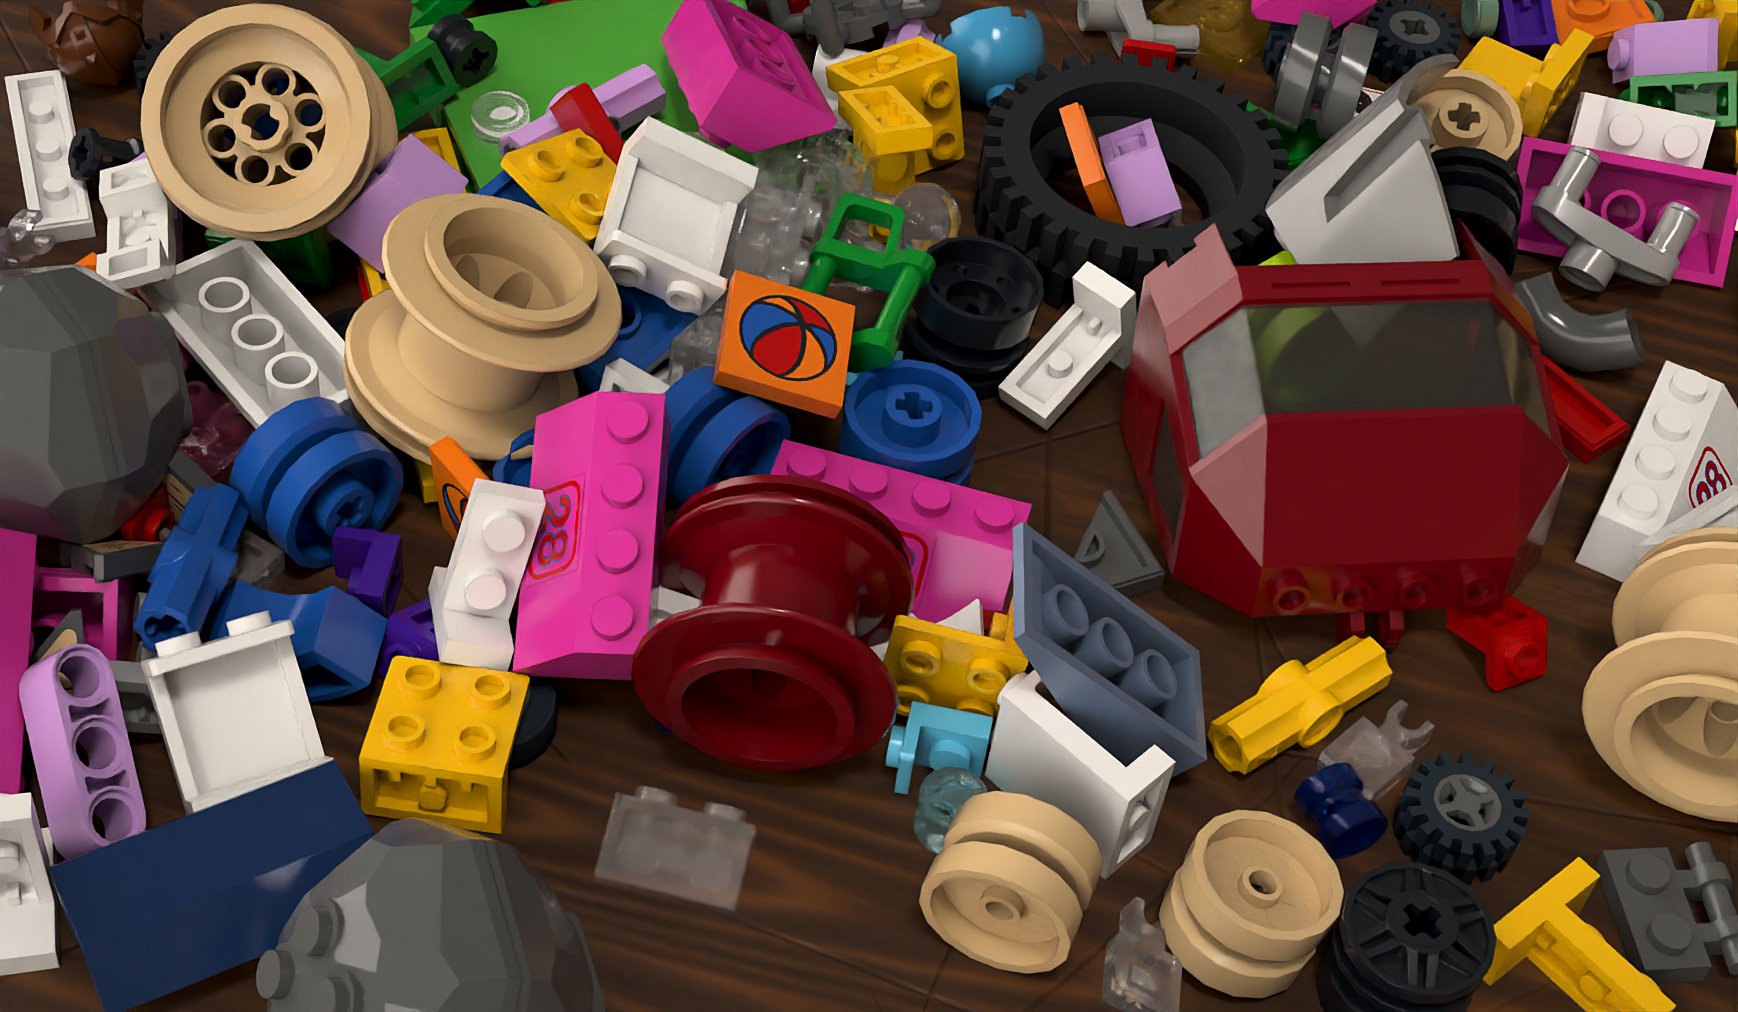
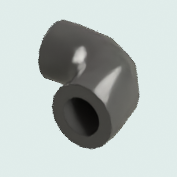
(1577, 338)

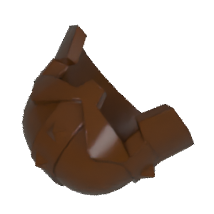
(92, 41)

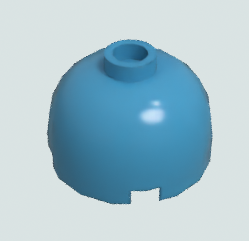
(994, 52)

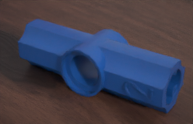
(192, 565)

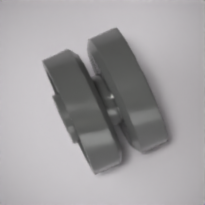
(1320, 77)

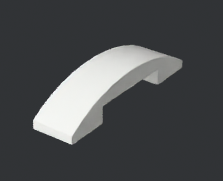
(138, 227)

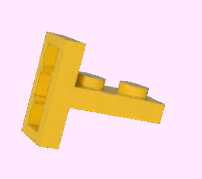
(890, 131)
(1570, 950)

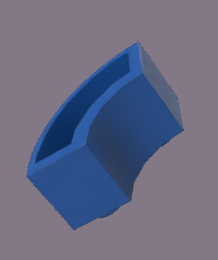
(332, 640)

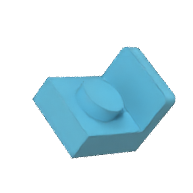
(937, 740)

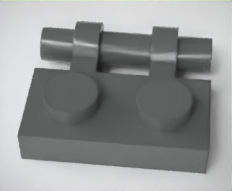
(1654, 913)

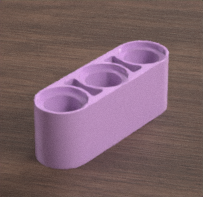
(96, 722)

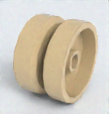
(1472, 113)
(1012, 882)
(1250, 903)

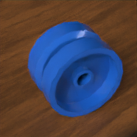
(913, 420)
(718, 434)
(313, 473)

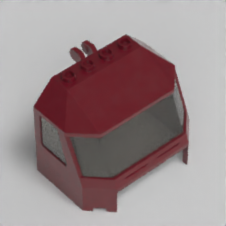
(1343, 433)

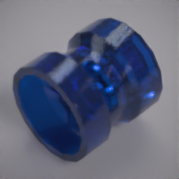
(1343, 814)

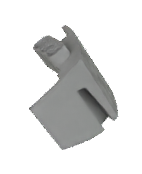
(1371, 186)

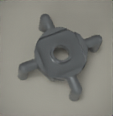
(846, 21)

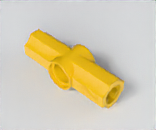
(1299, 704)

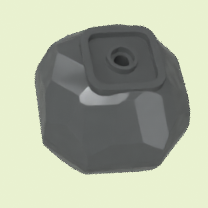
(84, 403)
(431, 926)

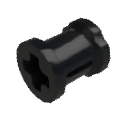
(88, 141)

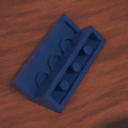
(206, 885)

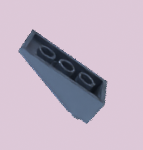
(1106, 657)

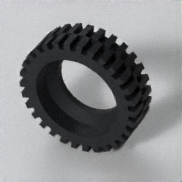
(1205, 141)

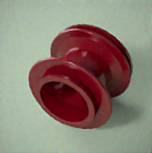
(789, 604)

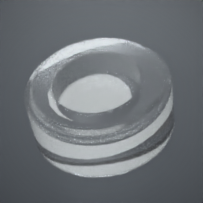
(498, 115)

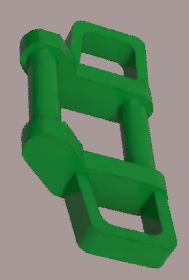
(893, 272)

